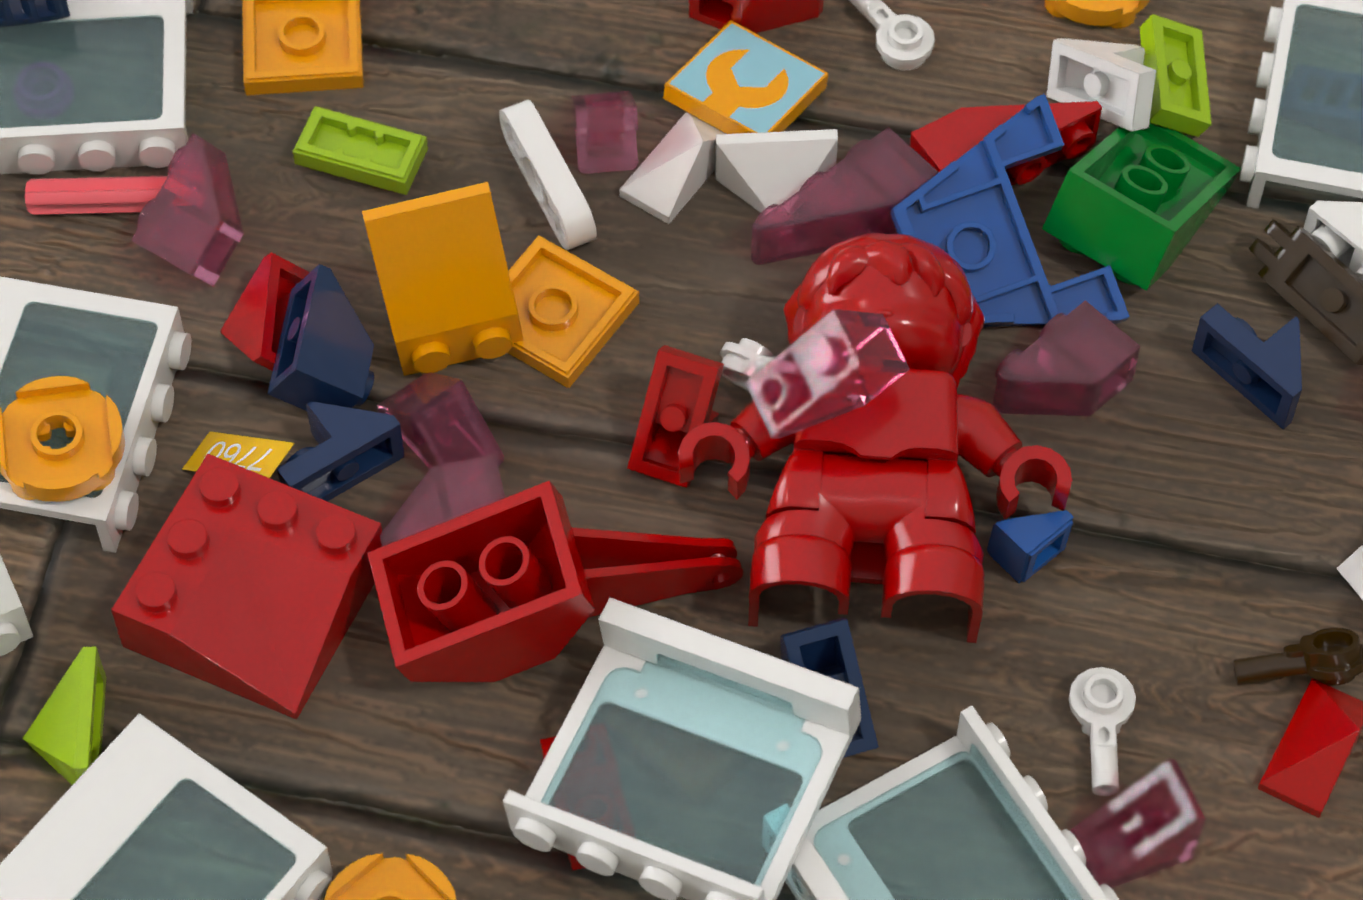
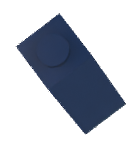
(322, 347)

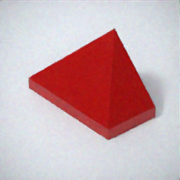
(261, 310)
(1314, 748)

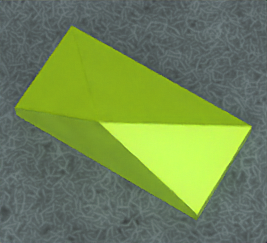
(71, 721)

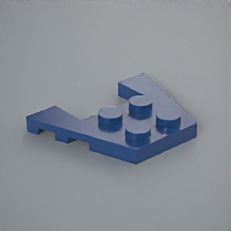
(979, 223)

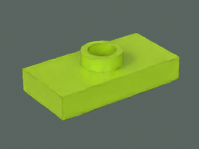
(360, 150)

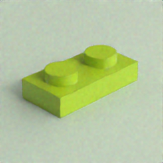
(1181, 78)

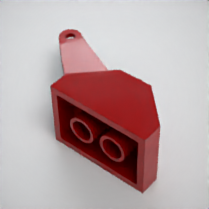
(520, 582)

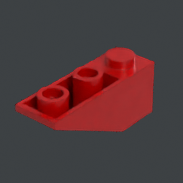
(964, 128)

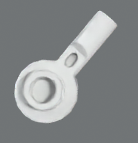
(900, 39)
(743, 360)
(1102, 703)

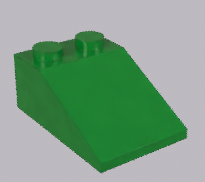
(1139, 200)

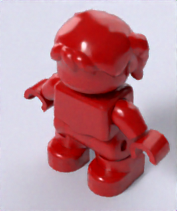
(882, 484)

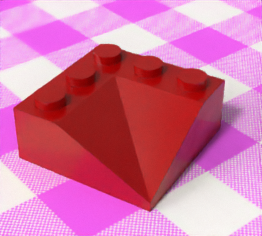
(249, 586)

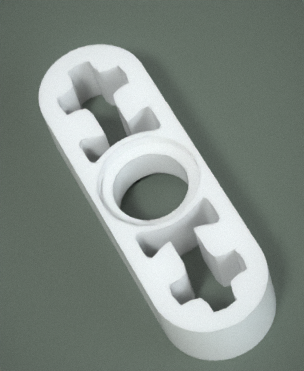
(547, 175)

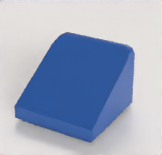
(1029, 542)

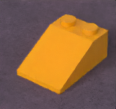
(444, 278)

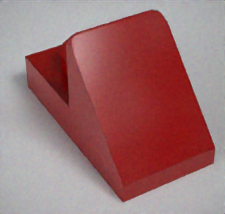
(675, 402)

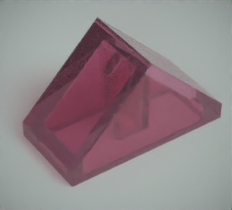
(441, 421)
(1142, 828)

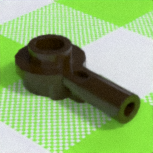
(1327, 655)

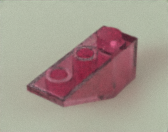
(843, 201)

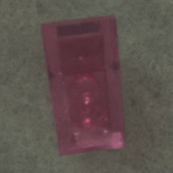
(605, 131)

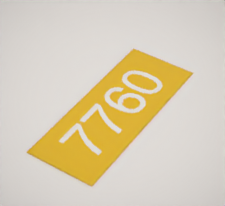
(251, 453)

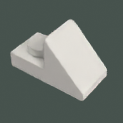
(1103, 74)

